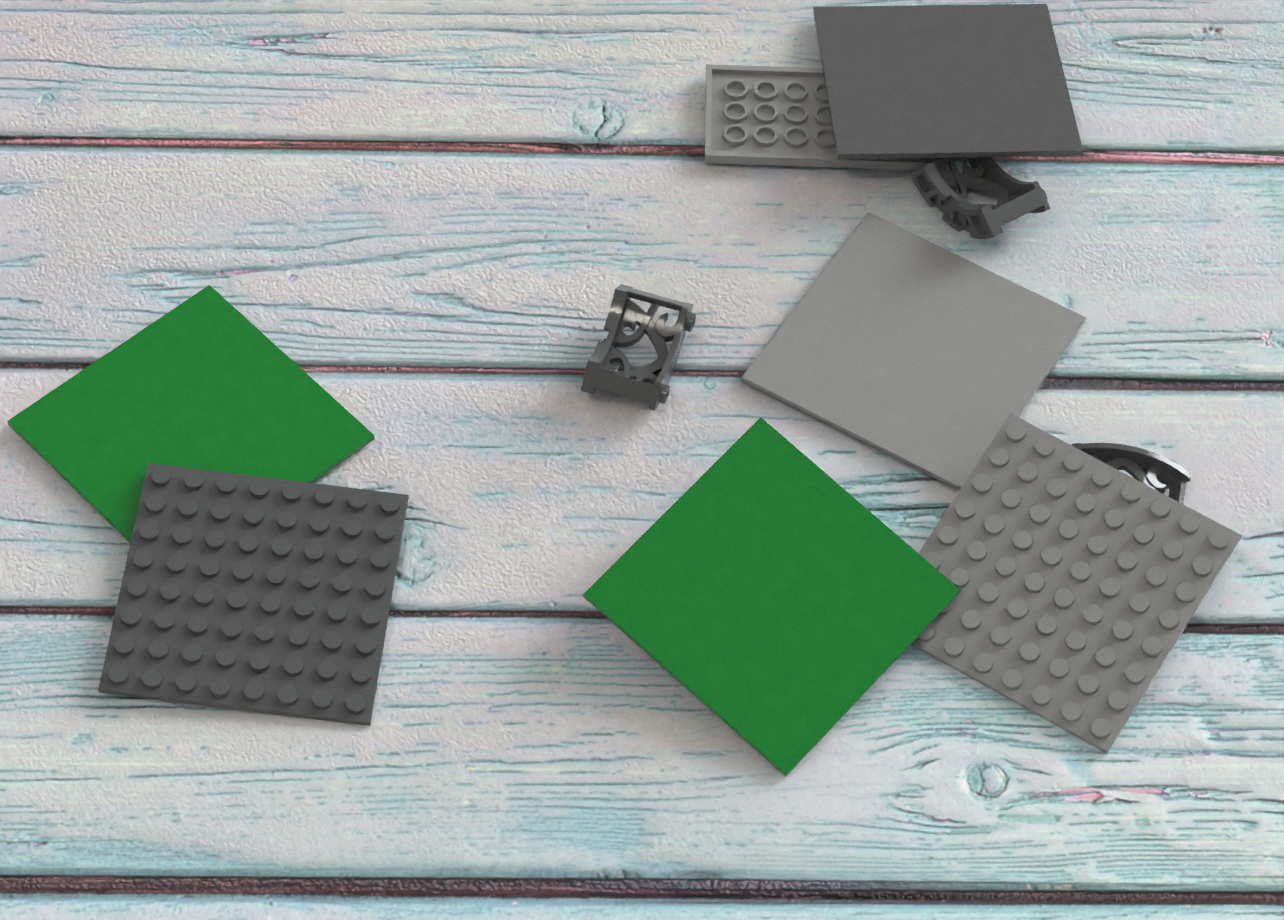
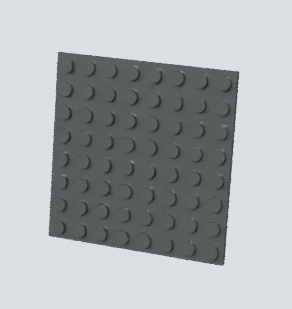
(945, 82)
(256, 594)

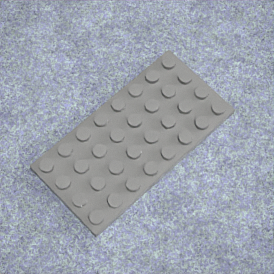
(777, 120)

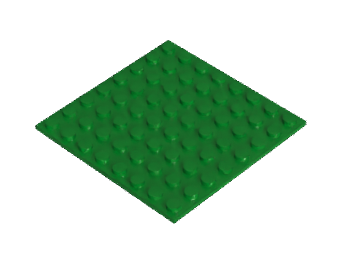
(189, 395)
(772, 595)

